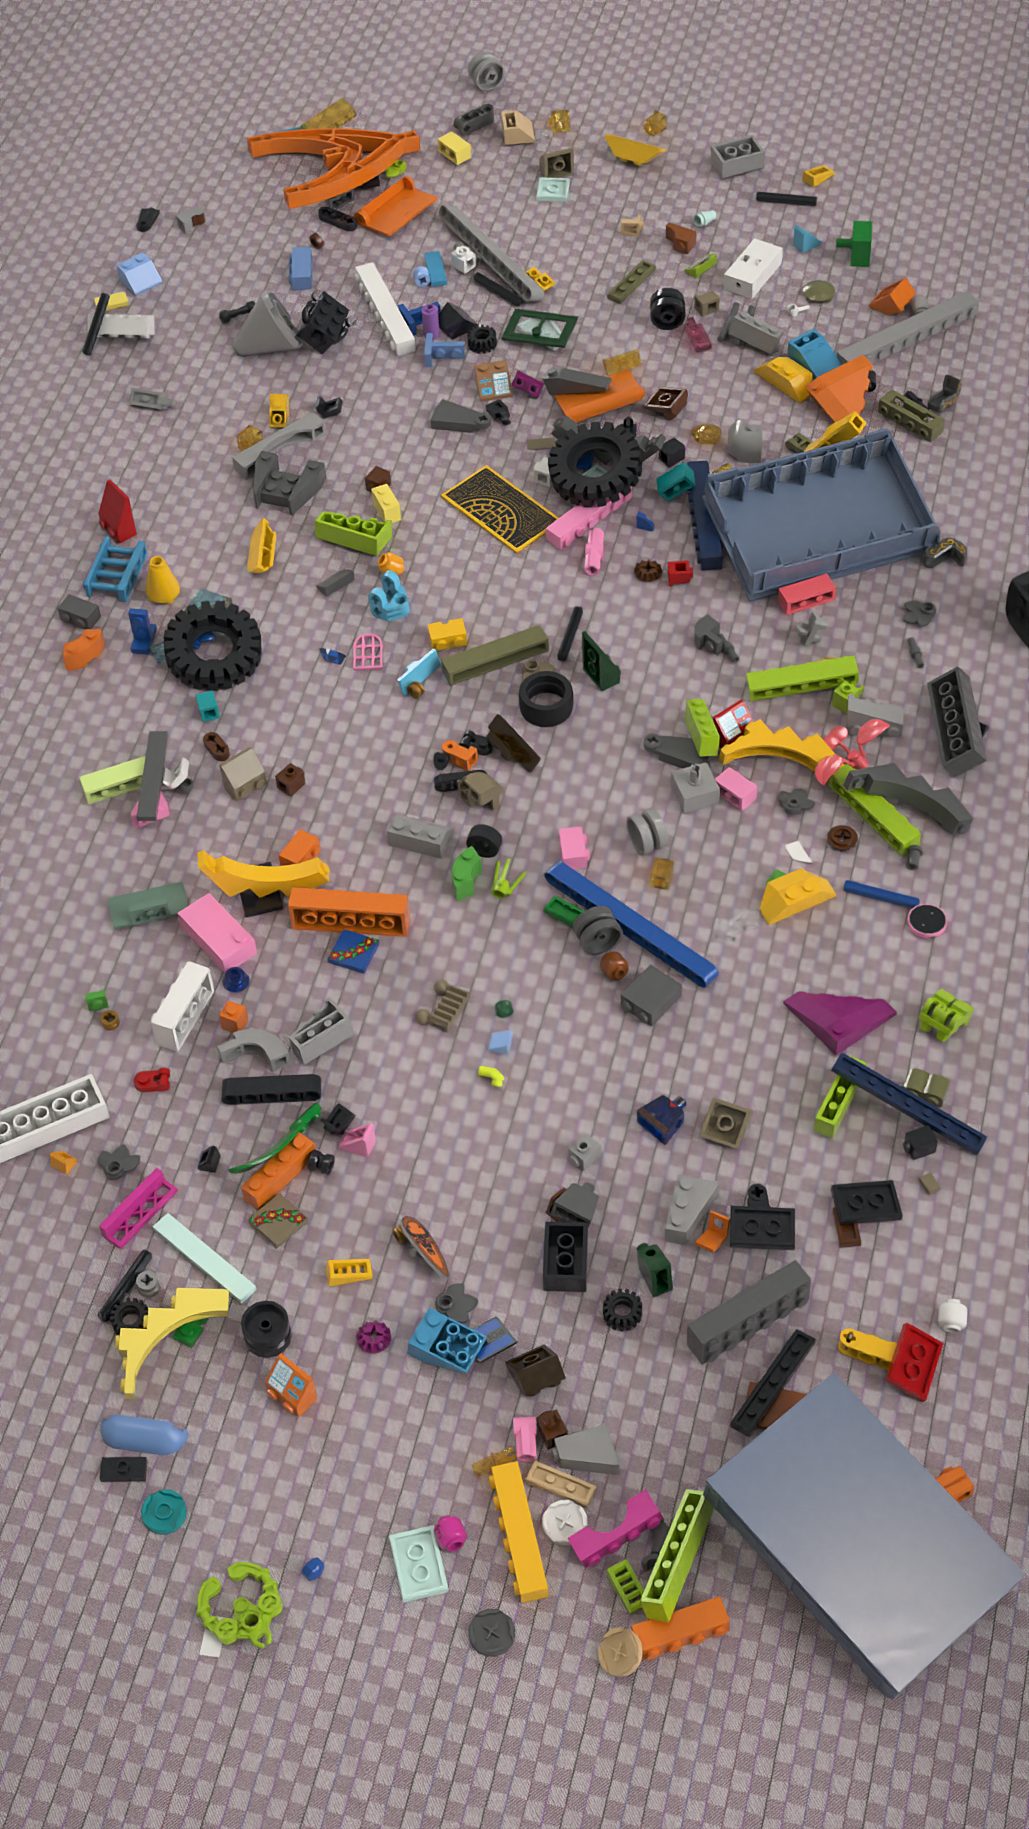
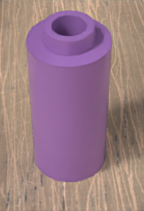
(430, 320)

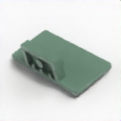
(147, 905)

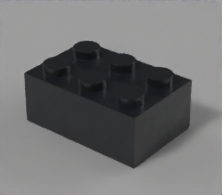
(565, 1256)

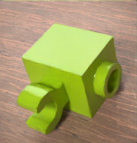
(841, 693)

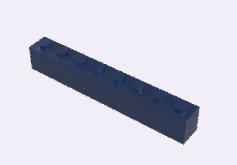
(705, 532)

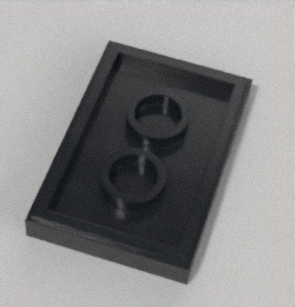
(255, 906)
(866, 1202)
(762, 1227)

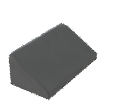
(336, 582)

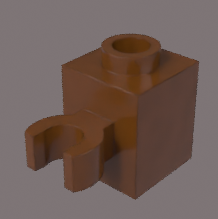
(550, 1427)

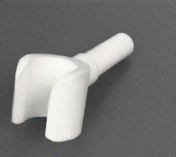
(793, 309)

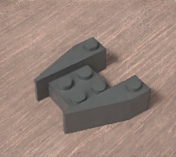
(286, 488)

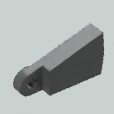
(458, 418)
(674, 750)

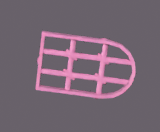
(363, 657)

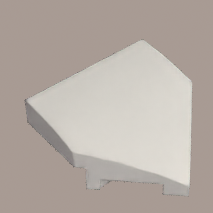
(173, 778)

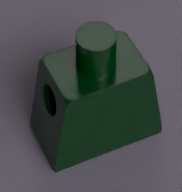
(653, 1260)

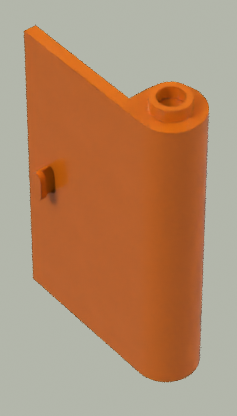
(394, 207)
(586, 405)

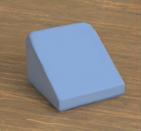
(501, 1042)

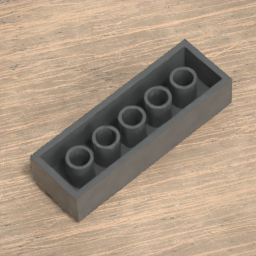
(956, 722)
(748, 1312)

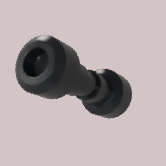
(226, 316)

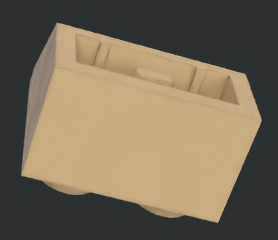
(516, 128)

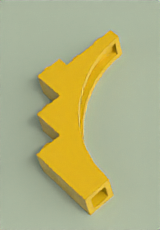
(840, 431)
(783, 743)

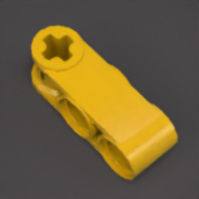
(866, 1348)

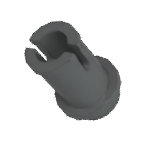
(915, 853)

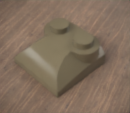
(726, 1123)

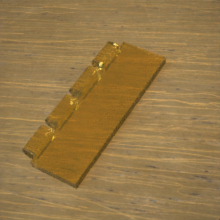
(332, 117)

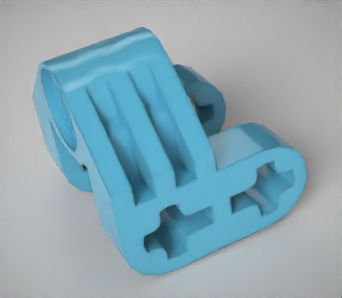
(392, 591)

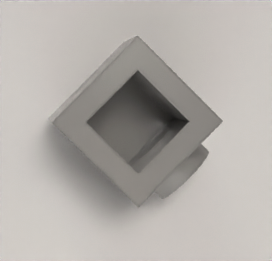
(584, 1152)

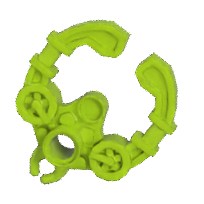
(245, 1612)

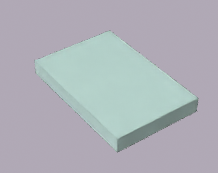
(418, 1564)

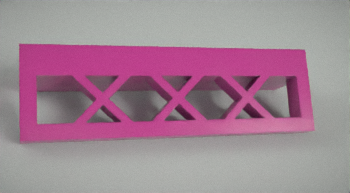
(129, 1208)

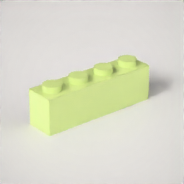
(113, 780)

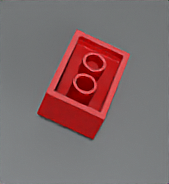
(116, 513)

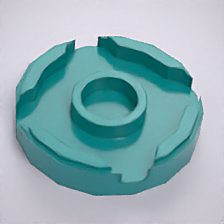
(164, 1512)

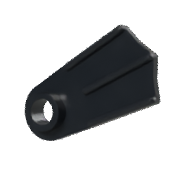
(147, 218)

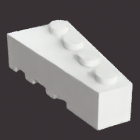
(125, 325)

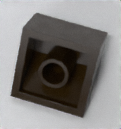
(536, 1370)

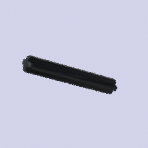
(786, 198)
(498, 289)
(96, 323)
(570, 633)
(125, 1284)

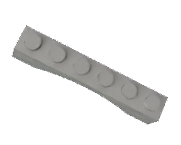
(303, 430)

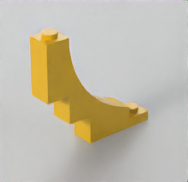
(237, 877)

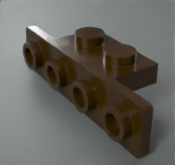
(511, 744)

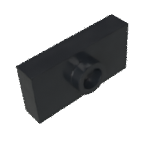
(123, 1469)

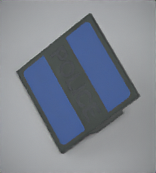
(497, 1339)

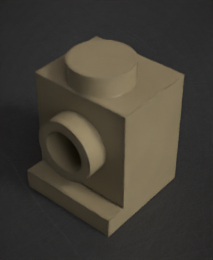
(706, 303)

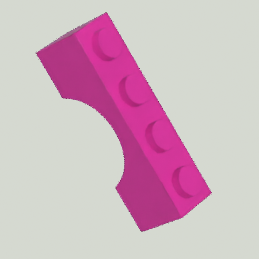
(594, 1545)

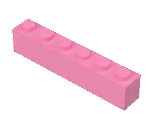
(579, 520)

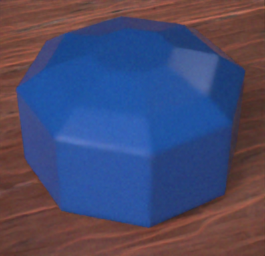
(313, 1569)

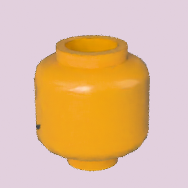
(391, 562)

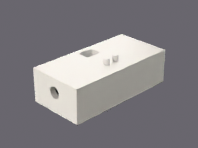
(753, 268)

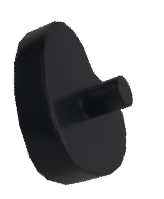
(441, 760)

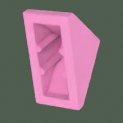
(359, 1140)

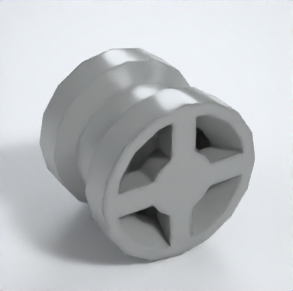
(152, 1287)

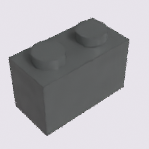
(79, 612)

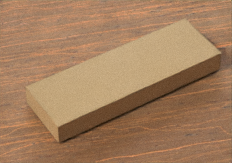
(561, 1484)

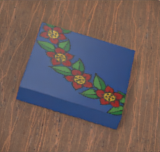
(353, 951)

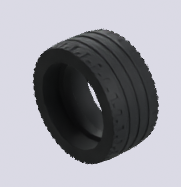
(546, 714)

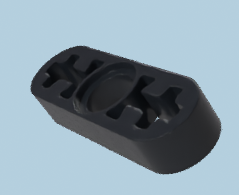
(329, 215)
(448, 781)

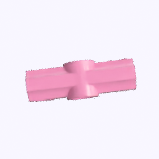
(594, 551)

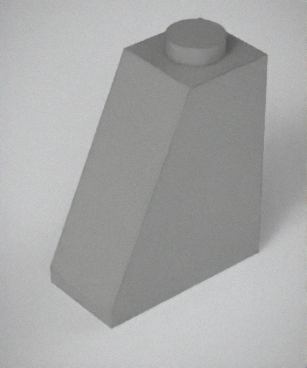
(587, 1451)

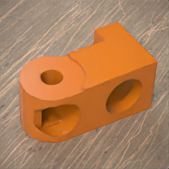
(459, 755)

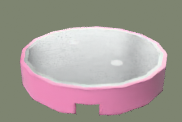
(927, 921)

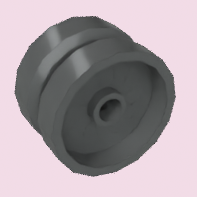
(597, 930)

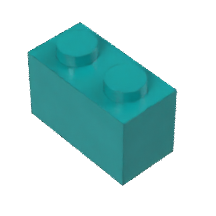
(675, 481)

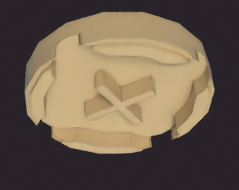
(620, 1652)

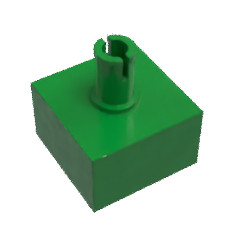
(859, 243)

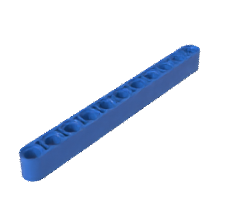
(634, 925)

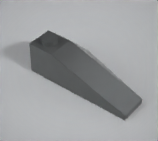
(572, 381)

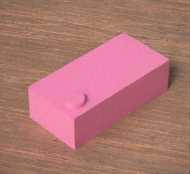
(217, 933)

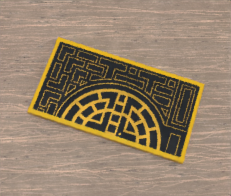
(500, 508)

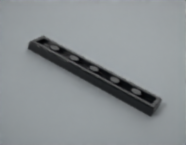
(772, 1383)

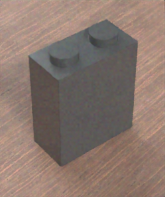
(651, 995)

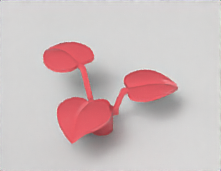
(856, 759)

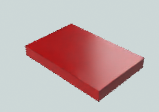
(914, 1362)

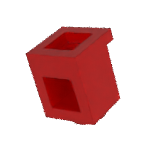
(679, 572)

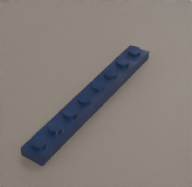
(909, 1103)

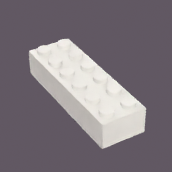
(50, 1117)

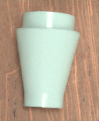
(703, 218)

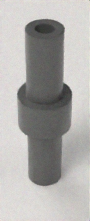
(728, 648)
(915, 652)

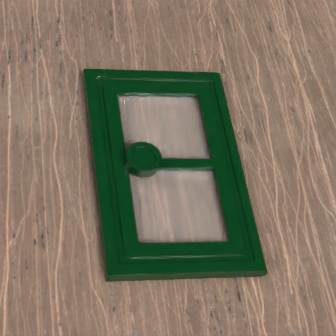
(539, 328)

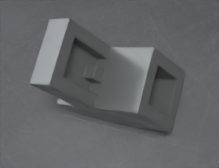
(706, 635)

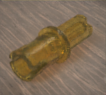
(484, 1465)

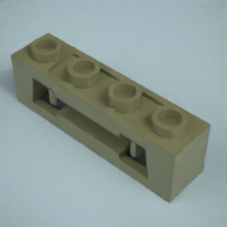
(911, 415)

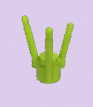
(501, 886)

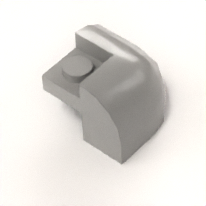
(745, 441)

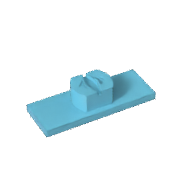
(419, 670)

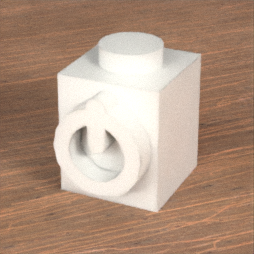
(463, 259)
(541, 472)

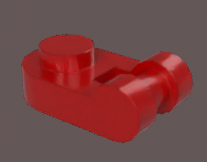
(145, 1080)

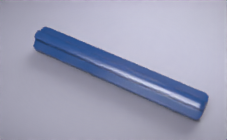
(881, 894)

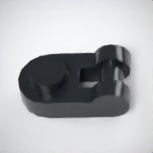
(480, 742)

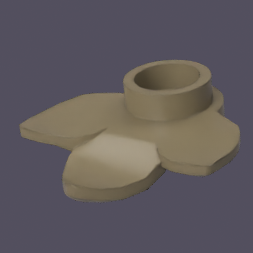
(532, 666)

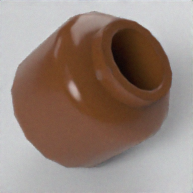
(614, 966)

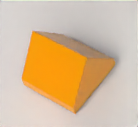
(62, 1161)

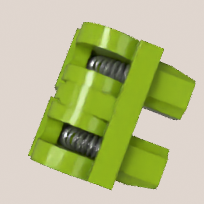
(944, 1014)

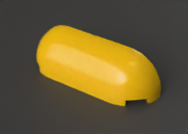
(261, 548)

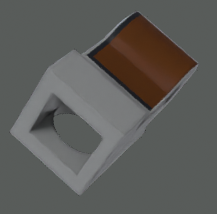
(191, 218)

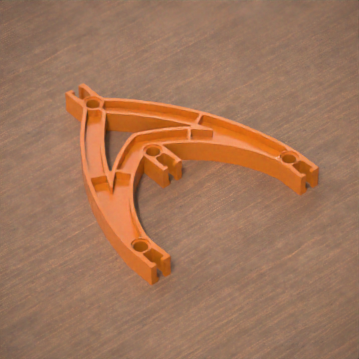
(341, 155)

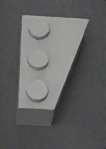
(862, 711)
(321, 1032)
(688, 1206)

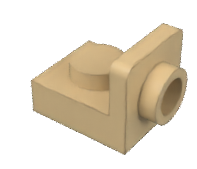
(632, 227)

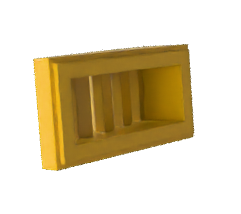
(817, 175)
(348, 1277)

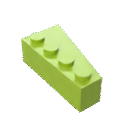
(352, 532)

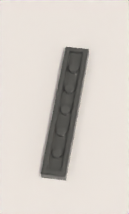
(152, 776)

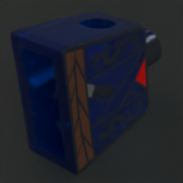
(662, 1117)

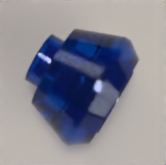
(235, 979)

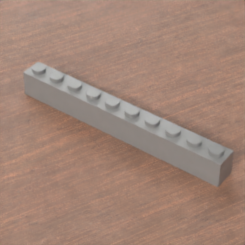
(912, 329)

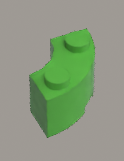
(464, 872)

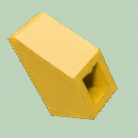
(279, 410)

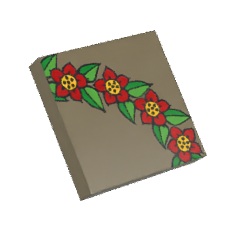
(278, 1220)

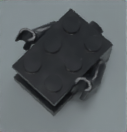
(324, 322)

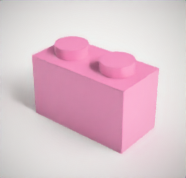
(736, 788)
(572, 847)

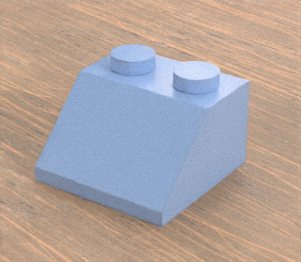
(138, 274)

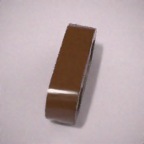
(219, 745)

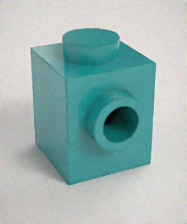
(207, 706)

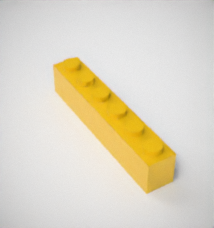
(519, 1532)

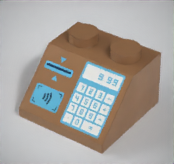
(493, 380)

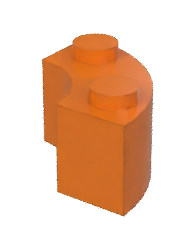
(84, 649)

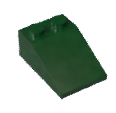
(598, 664)

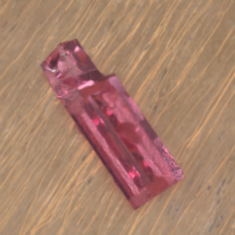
(697, 335)

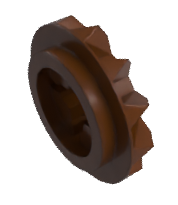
(654, 573)
(836, 833)

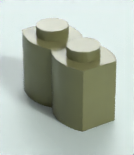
(927, 1086)

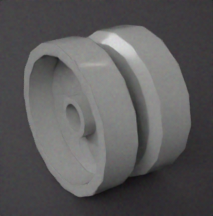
(486, 71)
(647, 831)

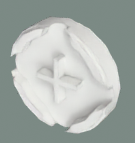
(562, 1521)

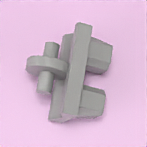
(809, 628)

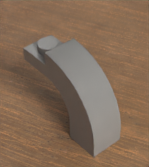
(256, 1042)

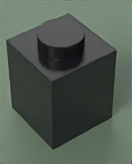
(672, 452)
(920, 1142)

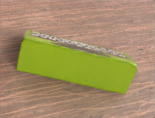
(701, 265)

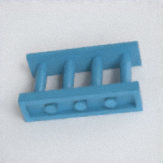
(128, 576)

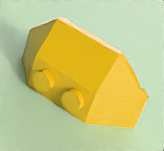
(632, 150)
(787, 377)
(793, 894)

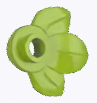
(396, 168)

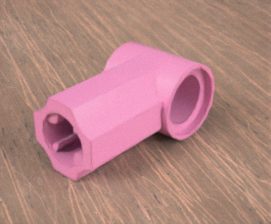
(525, 1438)

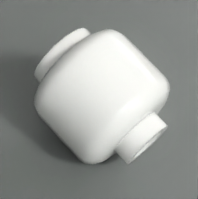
(952, 1316)

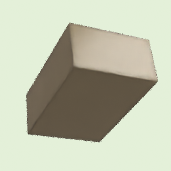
(929, 1183)

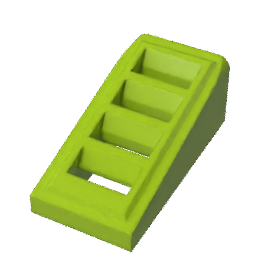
(618, 1569)

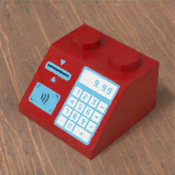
(732, 722)

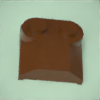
(667, 401)

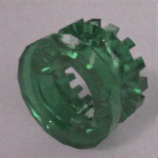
(504, 1009)

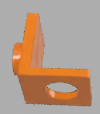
(714, 1236)

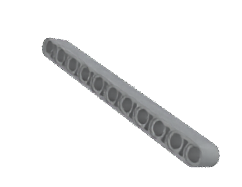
(491, 253)

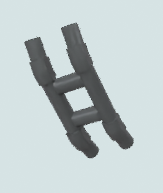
(724, 333)

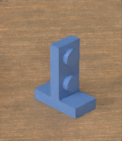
(442, 350)

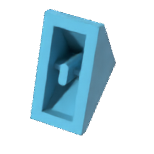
(804, 240)

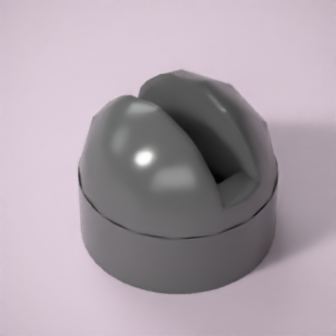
(186, 786)

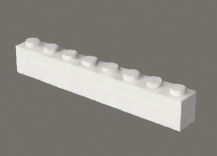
(384, 309)

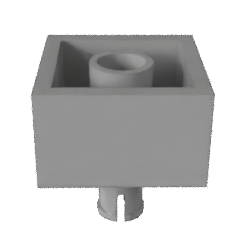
(695, 787)

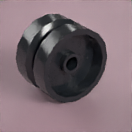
(667, 308)
(266, 1329)

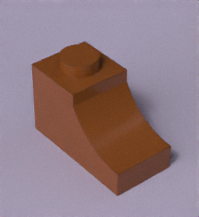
(682, 238)

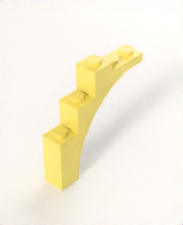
(189, 1306)

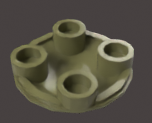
(819, 291)

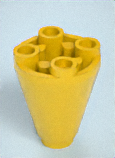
(161, 582)

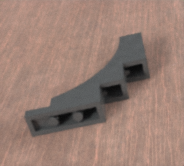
(646, 446)
(891, 782)

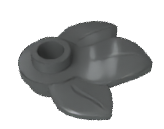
(919, 612)
(795, 801)
(118, 1160)
(459, 1303)

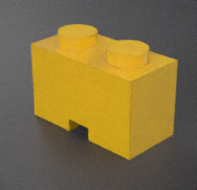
(447, 635)

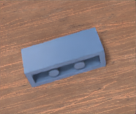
(301, 268)

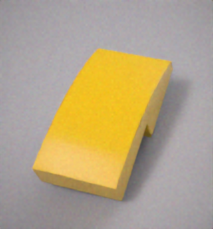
(542, 280)

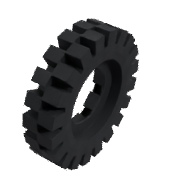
(622, 475)
(190, 625)

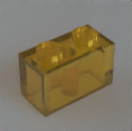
(622, 362)

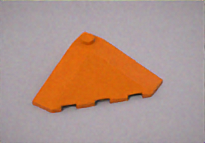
(842, 388)

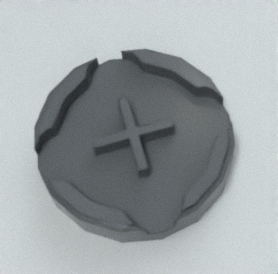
(491, 1632)

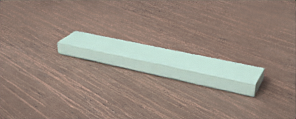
(204, 1258)

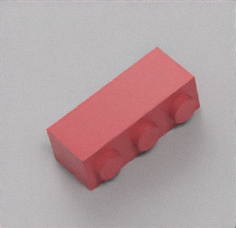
(806, 594)

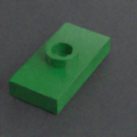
(562, 910)

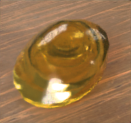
(707, 433)

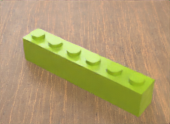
(801, 678)
(877, 813)
(676, 1556)

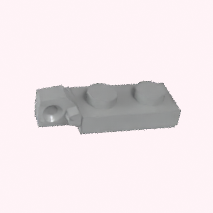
(150, 399)

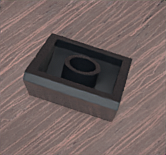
(455, 321)

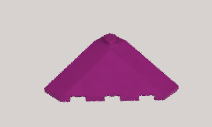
(839, 1019)

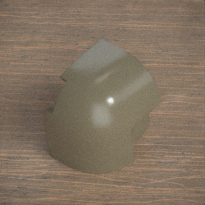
(480, 789)

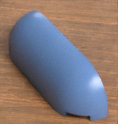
(142, 1435)

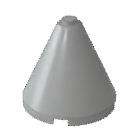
(267, 328)

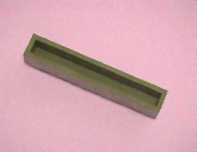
(495, 655)

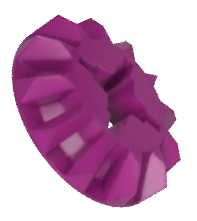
(381, 1341)

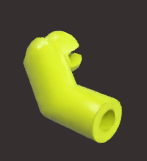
(491, 1073)

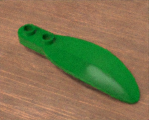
(299, 1125)

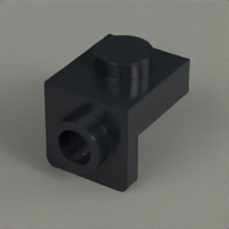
(328, 408)
(338, 1120)

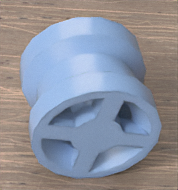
(421, 276)

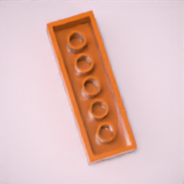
(349, 910)

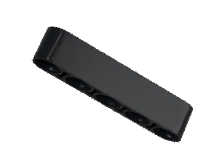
(271, 1089)

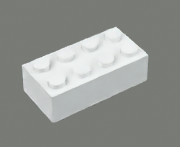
(182, 1006)

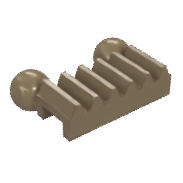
(448, 1009)

